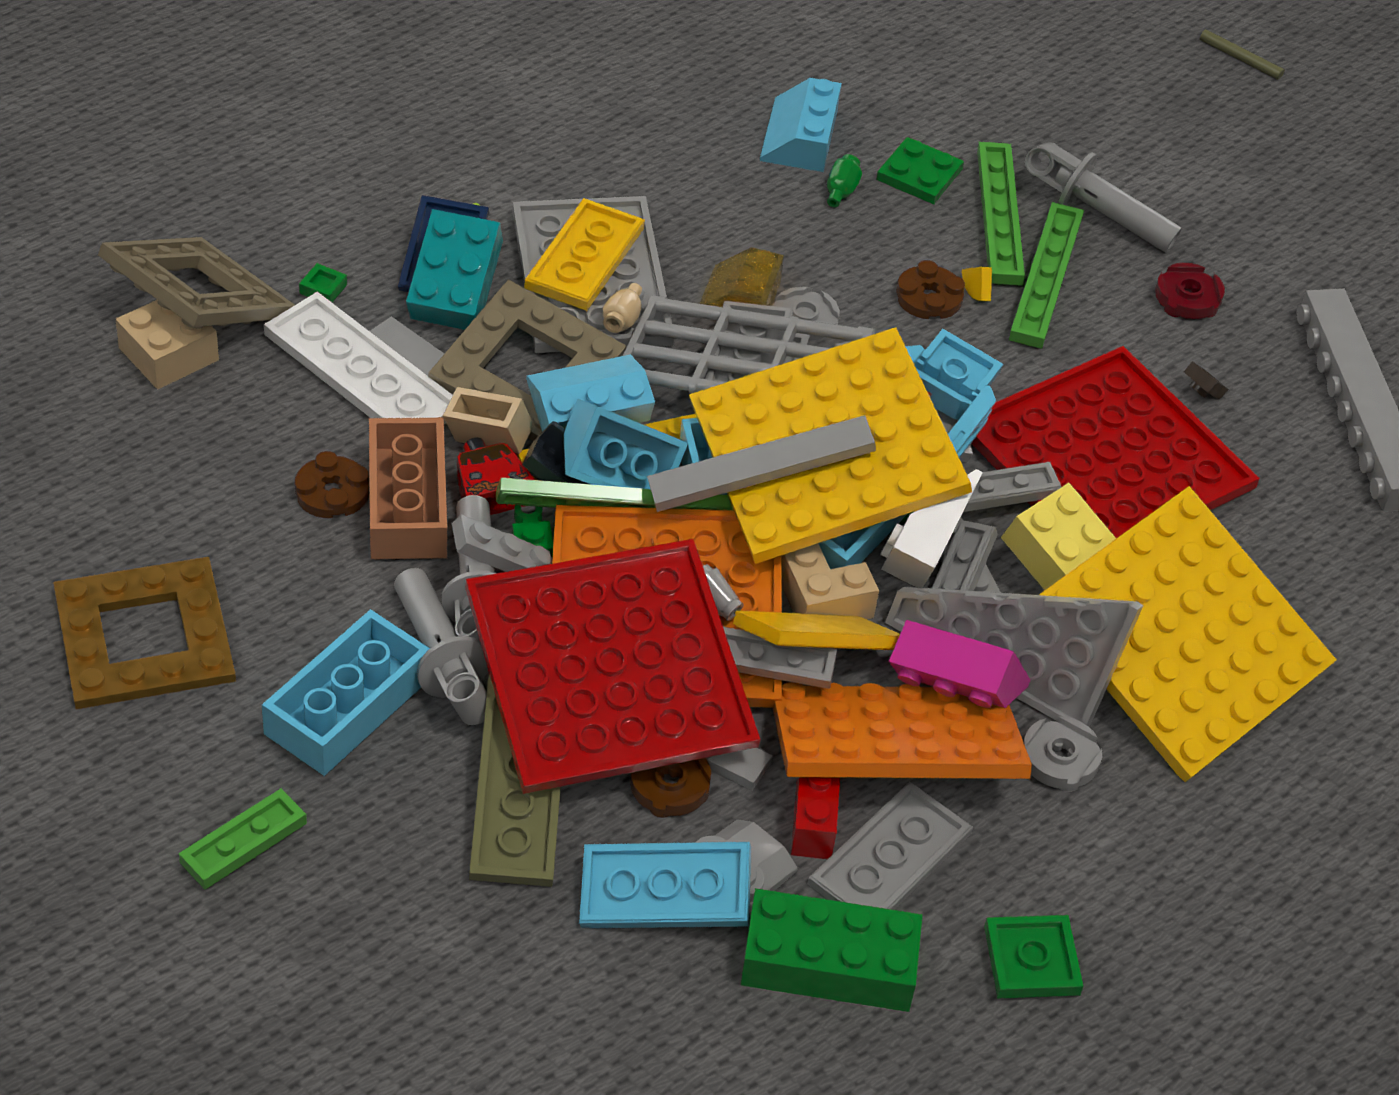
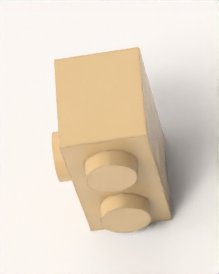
(489, 417)

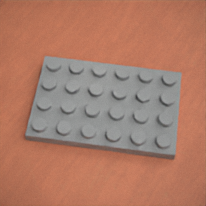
(539, 224)

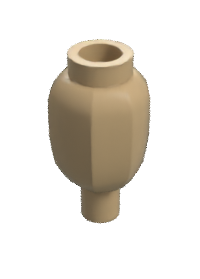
(622, 309)

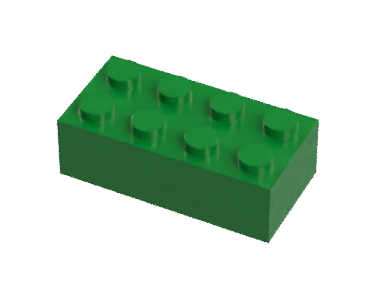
(832, 950)

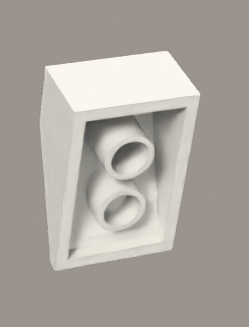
(918, 545)

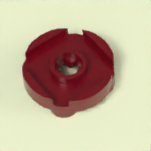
(1203, 299)

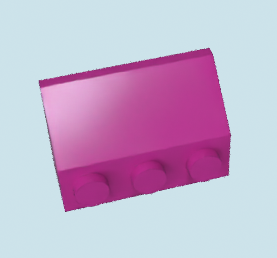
(958, 665)

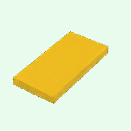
(584, 254)
(816, 630)

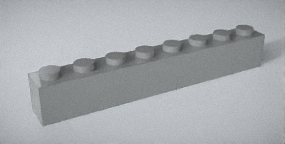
(1357, 388)

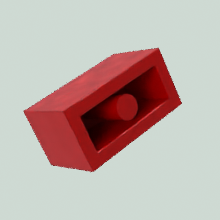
(815, 817)

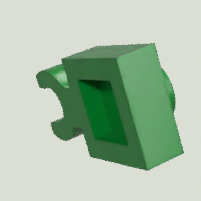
(532, 528)

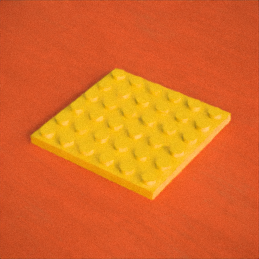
(865, 377)
(1212, 637)

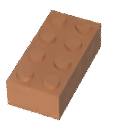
(407, 488)

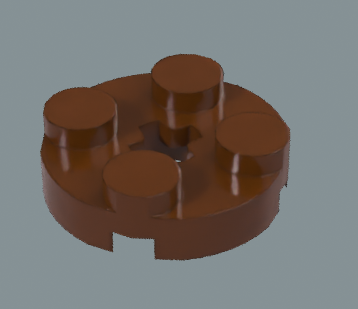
(929, 276)
(327, 469)
(677, 798)

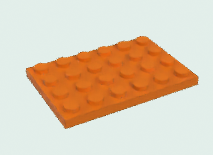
(895, 734)

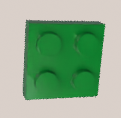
(920, 170)
(1033, 956)

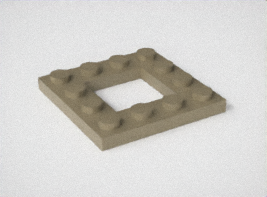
(147, 266)
(485, 335)

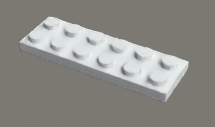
(355, 362)

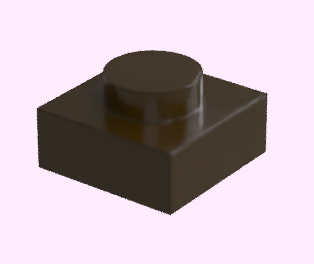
(1204, 382)

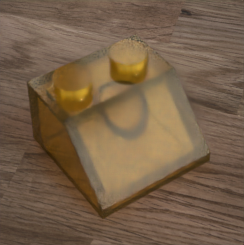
(745, 278)

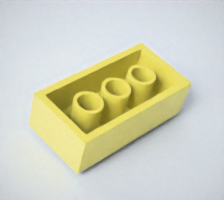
(1056, 535)

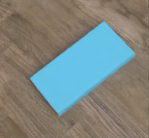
(666, 885)

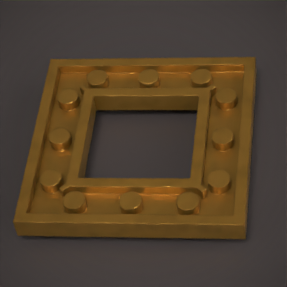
(100, 683)

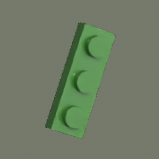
(242, 838)

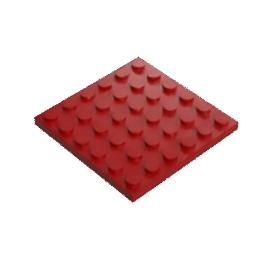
(1114, 440)
(610, 665)

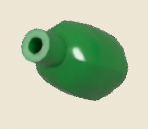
(843, 179)

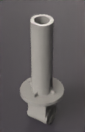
(1077, 180)
(454, 594)
(454, 662)

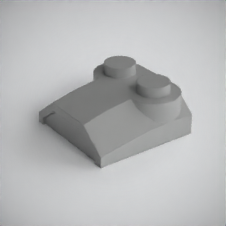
(769, 858)

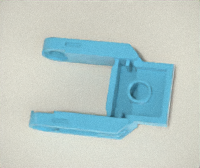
(959, 384)

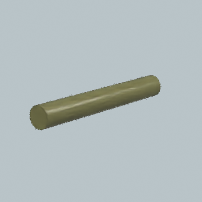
(1242, 54)

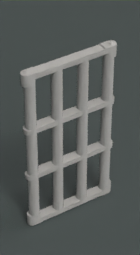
(719, 337)

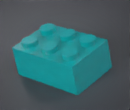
(454, 269)

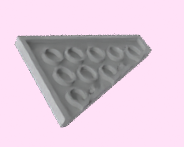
(1061, 641)

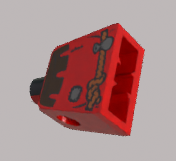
(483, 467)

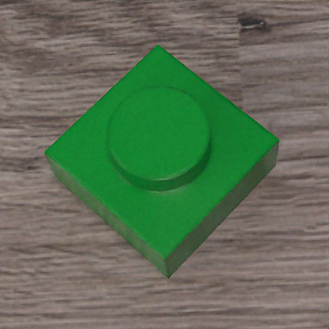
(323, 280)

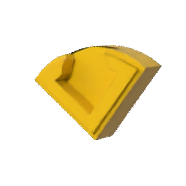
(978, 282)

